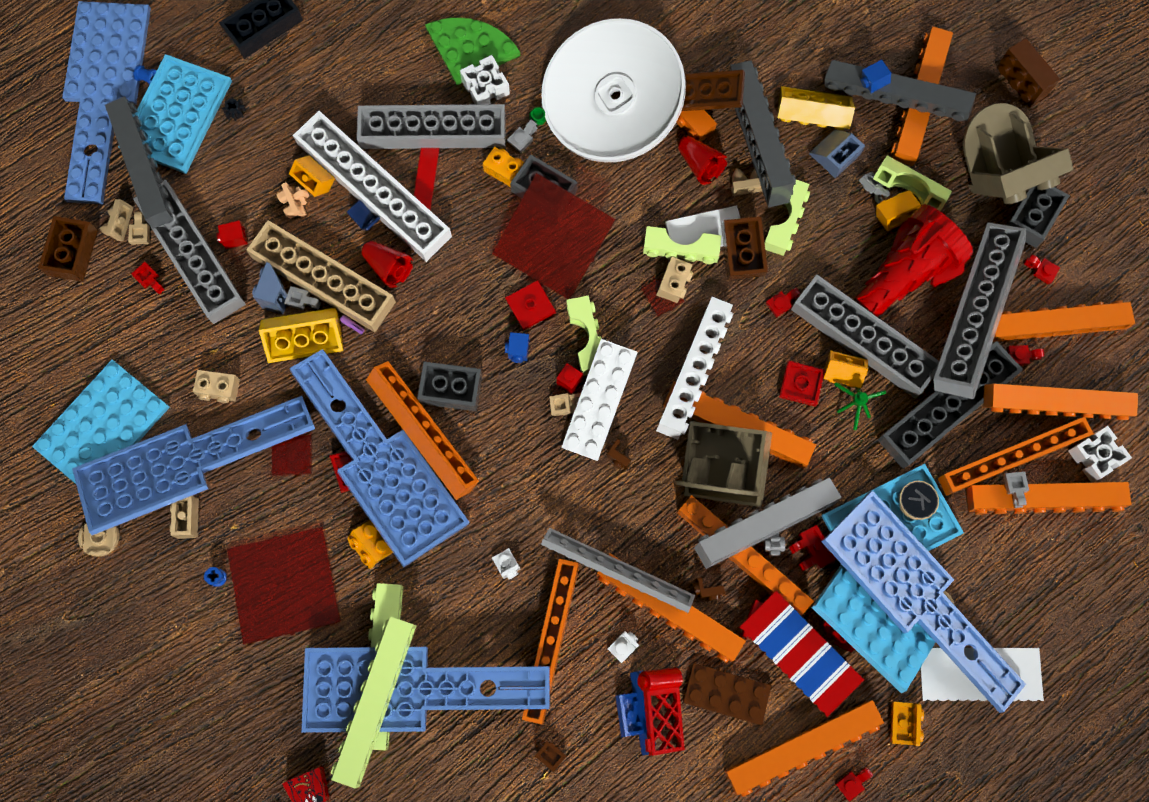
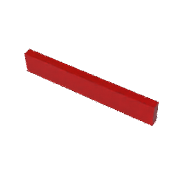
(426, 175)

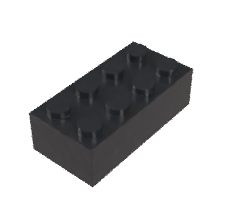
(259, 24)

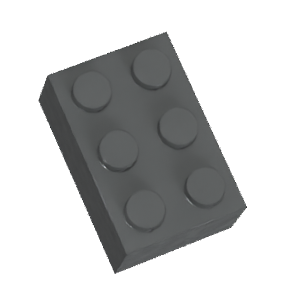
(528, 171)
(1038, 213)
(450, 386)

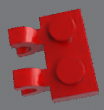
(818, 551)

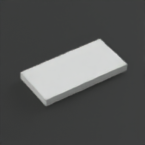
(690, 228)

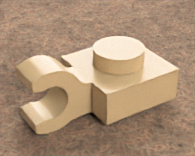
(139, 231)

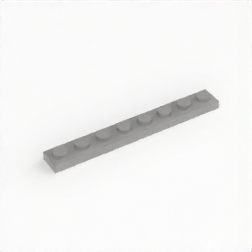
(618, 570)

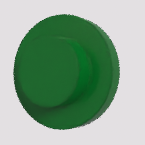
(538, 116)

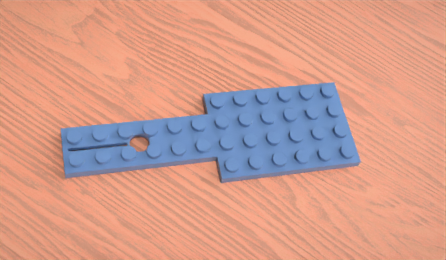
(100, 69)
(174, 463)
(385, 474)
(910, 590)
(336, 676)

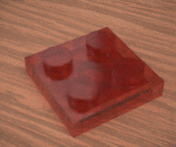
(292, 457)

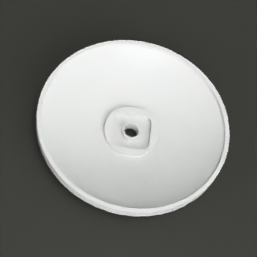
(609, 59)

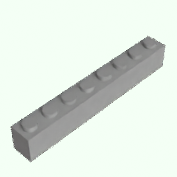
(766, 523)

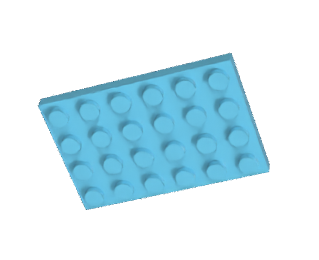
(180, 110)
(101, 420)
(930, 532)
(871, 631)

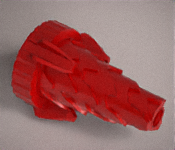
(923, 250)

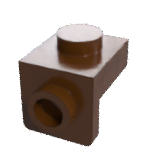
(618, 460)
(712, 593)
(549, 755)

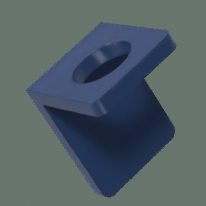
(362, 216)

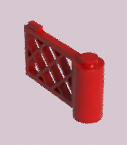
(654, 684)

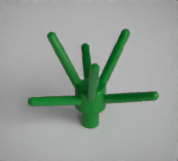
(859, 400)

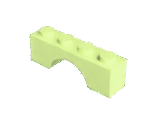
(896, 174)
(779, 236)
(704, 249)
(581, 314)

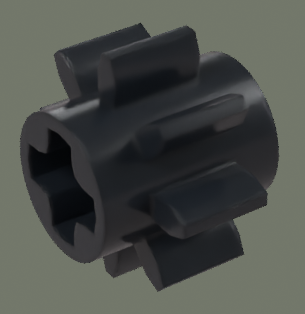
(234, 109)

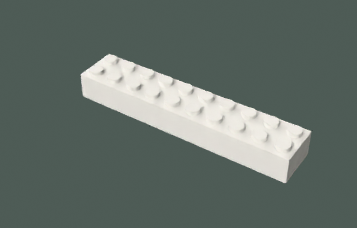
(373, 186)

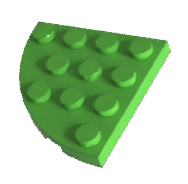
(469, 41)

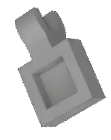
(522, 138)
(874, 187)
(299, 298)
(1017, 484)

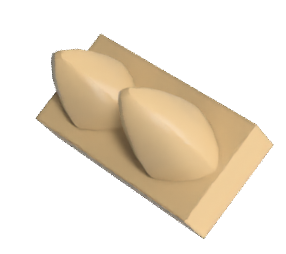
(742, 185)
(119, 219)

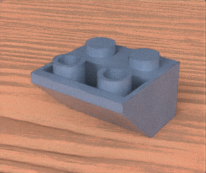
(837, 151)
(270, 290)

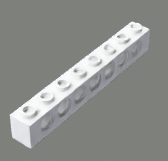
(674, 426)

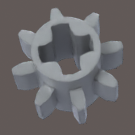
(774, 545)

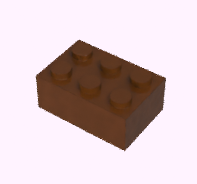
(1028, 72)
(68, 248)
(744, 248)

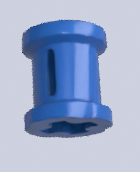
(141, 73)
(212, 572)

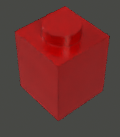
(232, 234)
(569, 378)

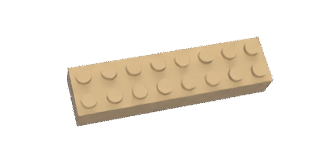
(321, 276)

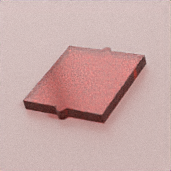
(659, 304)

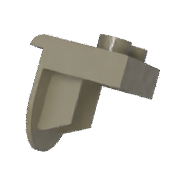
(1005, 155)
(726, 463)

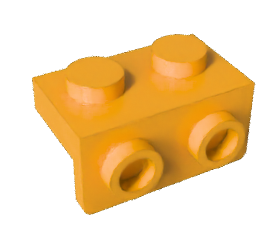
(369, 544)
(906, 723)

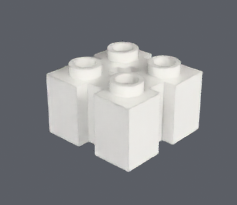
(485, 81)
(1110, 454)

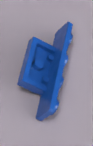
(632, 713)

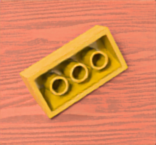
(815, 108)
(301, 335)

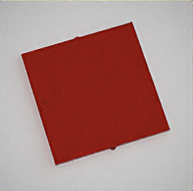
(553, 236)
(283, 585)

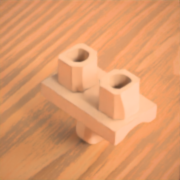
(296, 199)

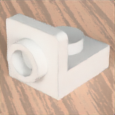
(506, 564)
(624, 646)

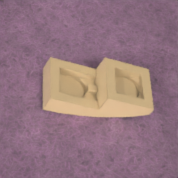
(564, 404)

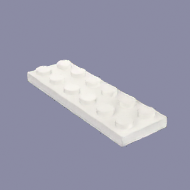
(599, 399)

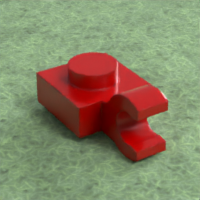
(1044, 270)
(147, 276)
(781, 303)
(1022, 354)
(852, 785)

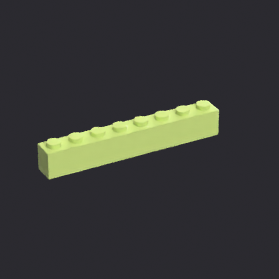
(387, 604)
(373, 703)

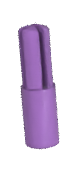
(351, 324)

